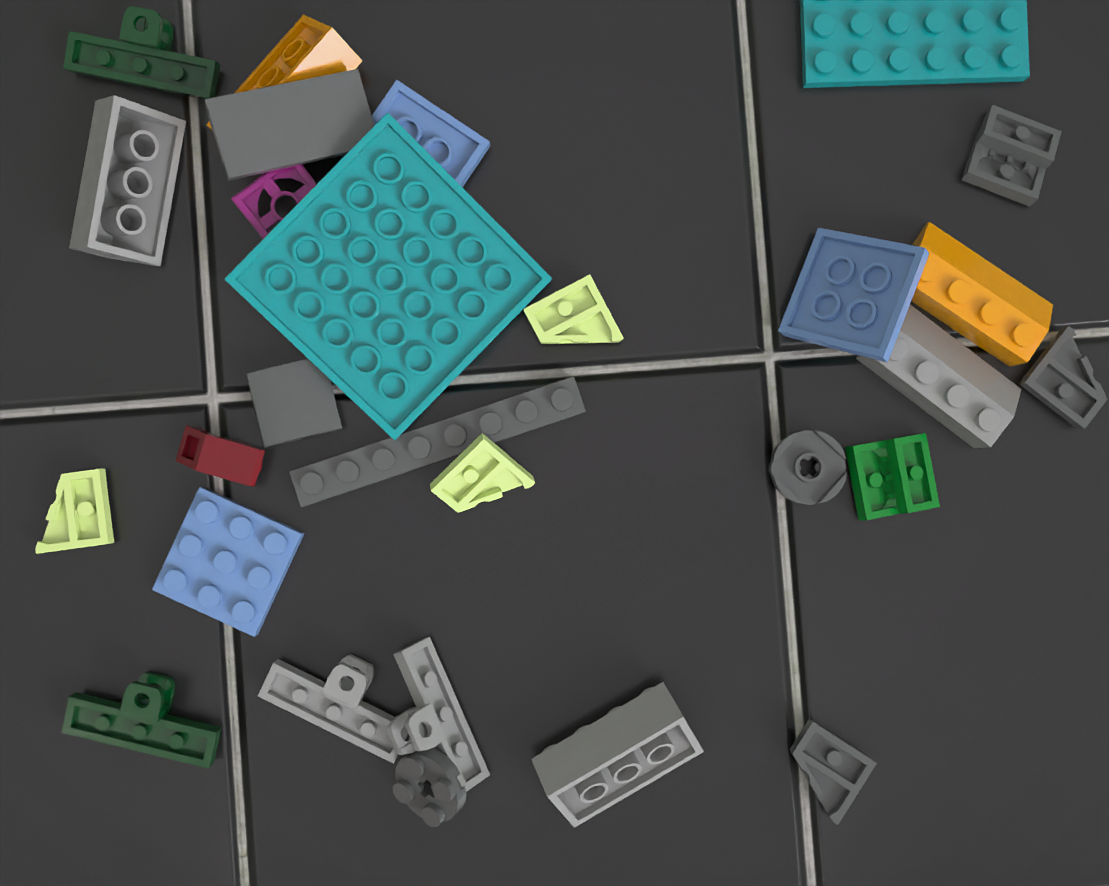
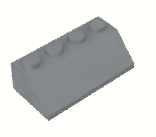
(127, 182)
(948, 381)
(616, 755)

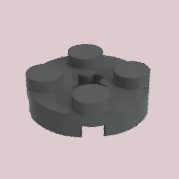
(829, 464)
(431, 803)

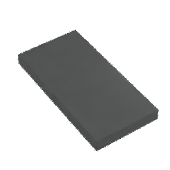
(289, 123)

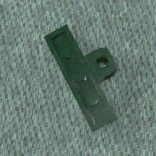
(142, 57)
(143, 723)

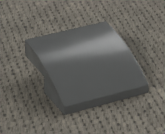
(1011, 155)
(293, 402)

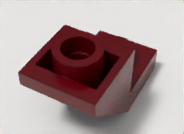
(220, 456)

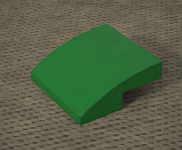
(892, 477)

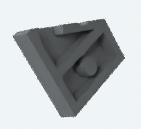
(1065, 381)
(831, 768)

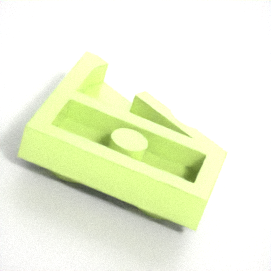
(573, 316)
(479, 476)
(79, 513)

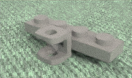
(334, 703)
(437, 716)

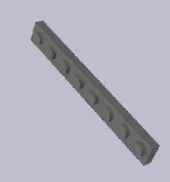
(436, 441)

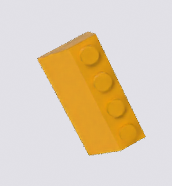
(303, 53)
(980, 299)

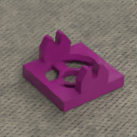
(248, 198)

